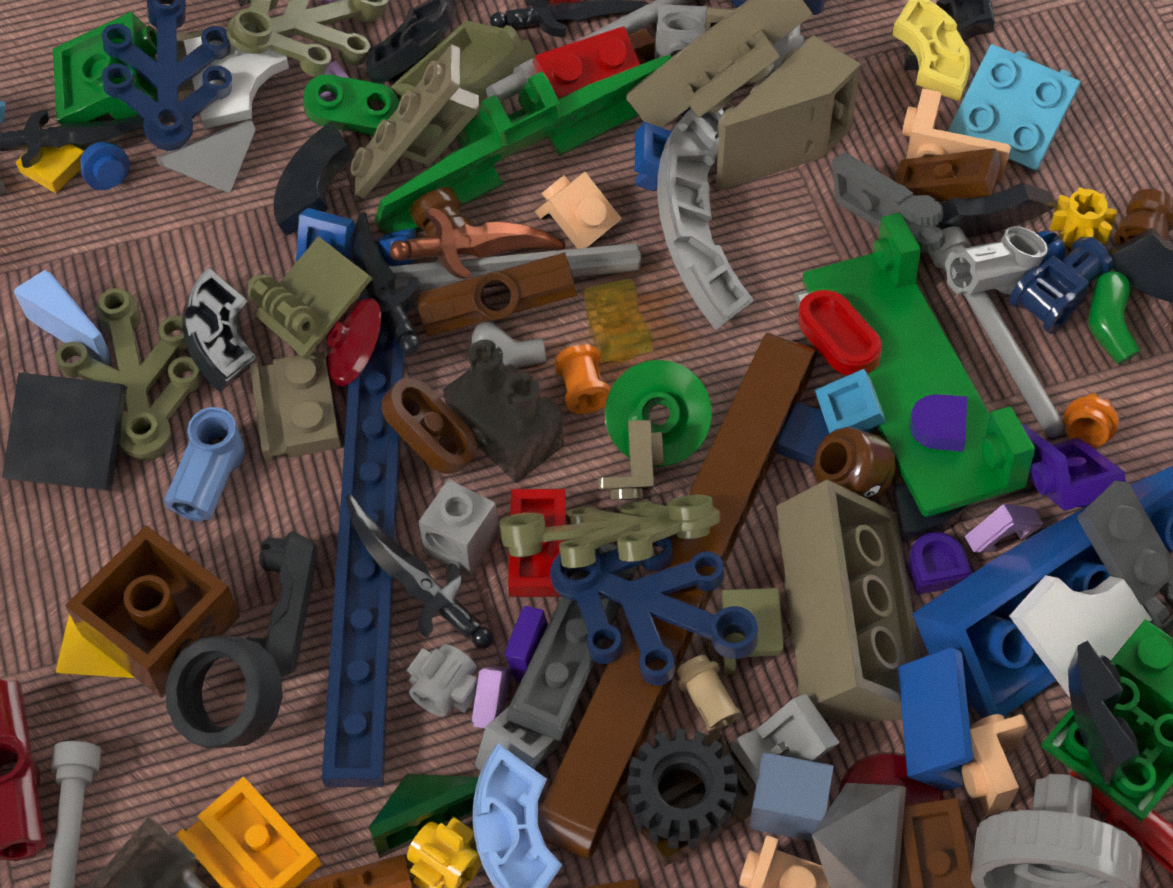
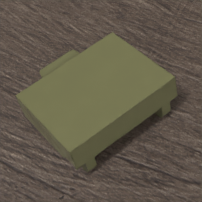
(485, 57)

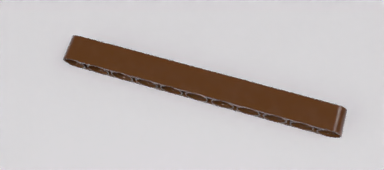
(623, 703)

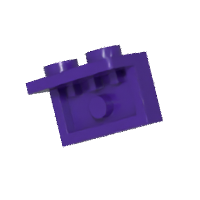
(1070, 471)

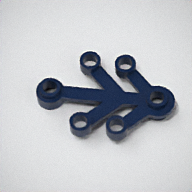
(167, 74)
(649, 598)

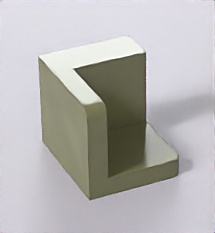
(766, 608)

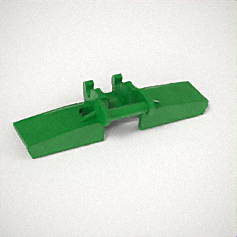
(495, 135)

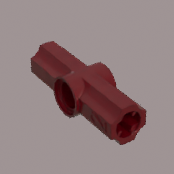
(20, 807)

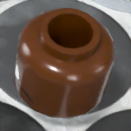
(855, 462)

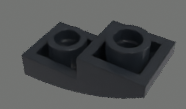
(1094, 695)

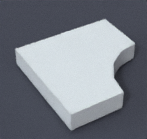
(247, 73)
(1061, 619)

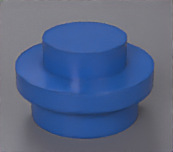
(104, 165)

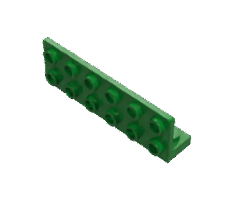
(922, 363)

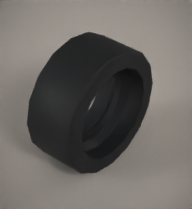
(185, 697)

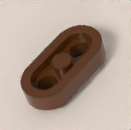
(429, 425)

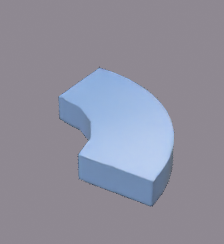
(508, 823)

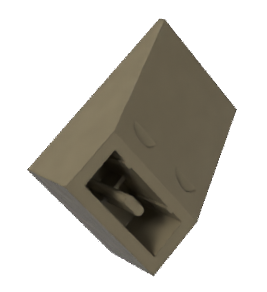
(789, 115)

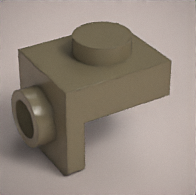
(644, 452)

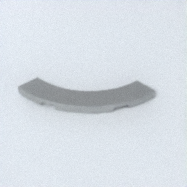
(686, 214)

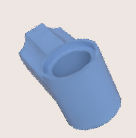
(204, 466)

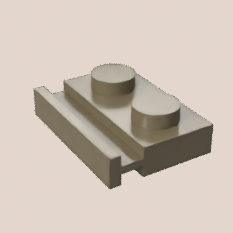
(295, 406)

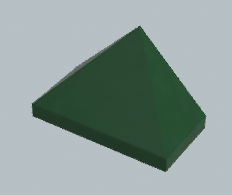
(418, 802)

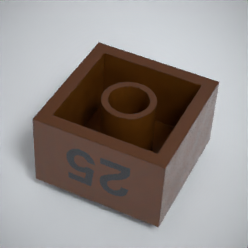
(151, 607)

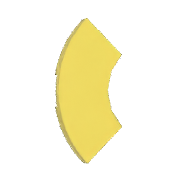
(938, 47)

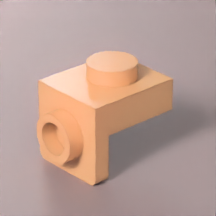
(579, 209)
(989, 773)

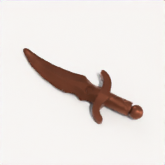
(476, 241)

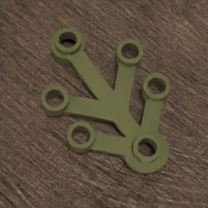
(257, 32)
(137, 377)
(591, 528)

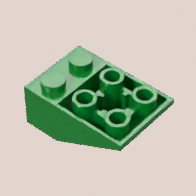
(1147, 707)

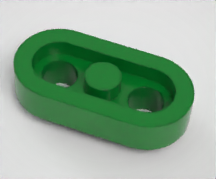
(350, 107)

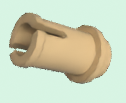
(707, 692)

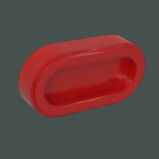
(839, 332)

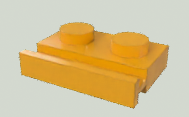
(248, 843)

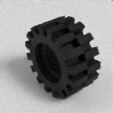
(678, 823)

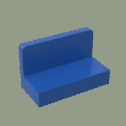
(935, 719)

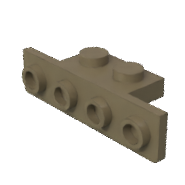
(718, 62)
(421, 125)

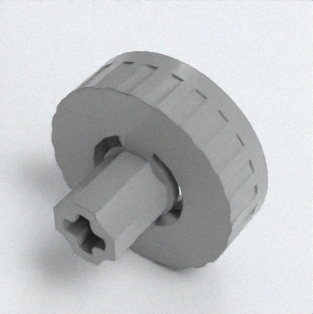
(1054, 844)

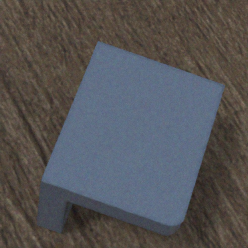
(790, 796)

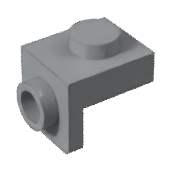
(791, 732)

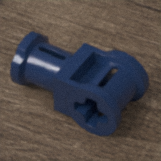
(1061, 286)

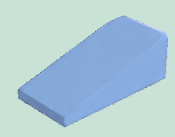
(57, 313)

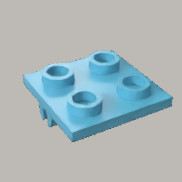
(1016, 104)

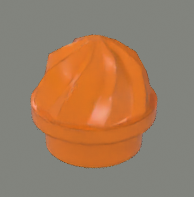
(1091, 420)

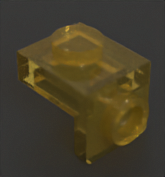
(616, 321)

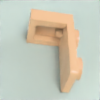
(927, 141)

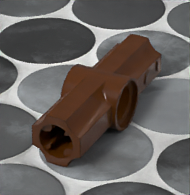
(463, 301)

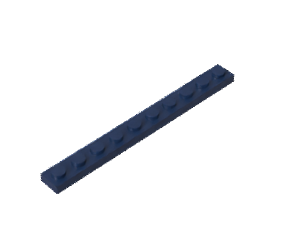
(362, 588)

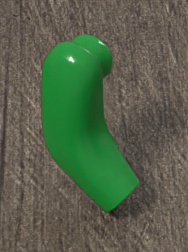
(1107, 316)

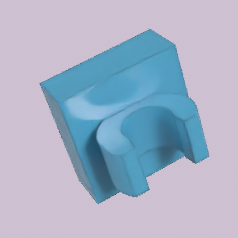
(851, 403)

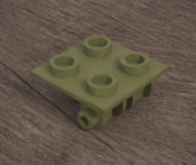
(309, 296)

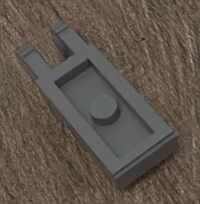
(875, 196)
(1131, 548)

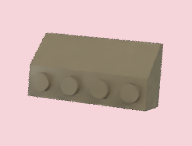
(847, 602)

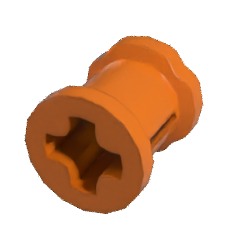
(582, 379)

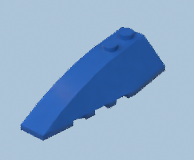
(976, 612)

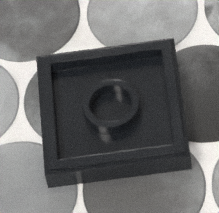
(64, 431)

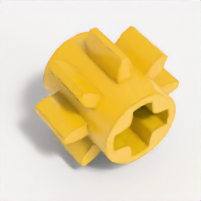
(1083, 216)
(444, 855)

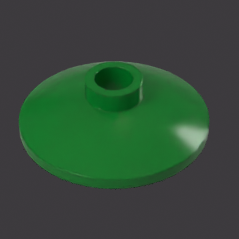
(667, 385)

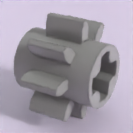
(443, 680)

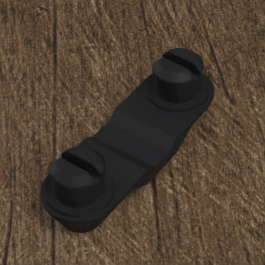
(296, 562)

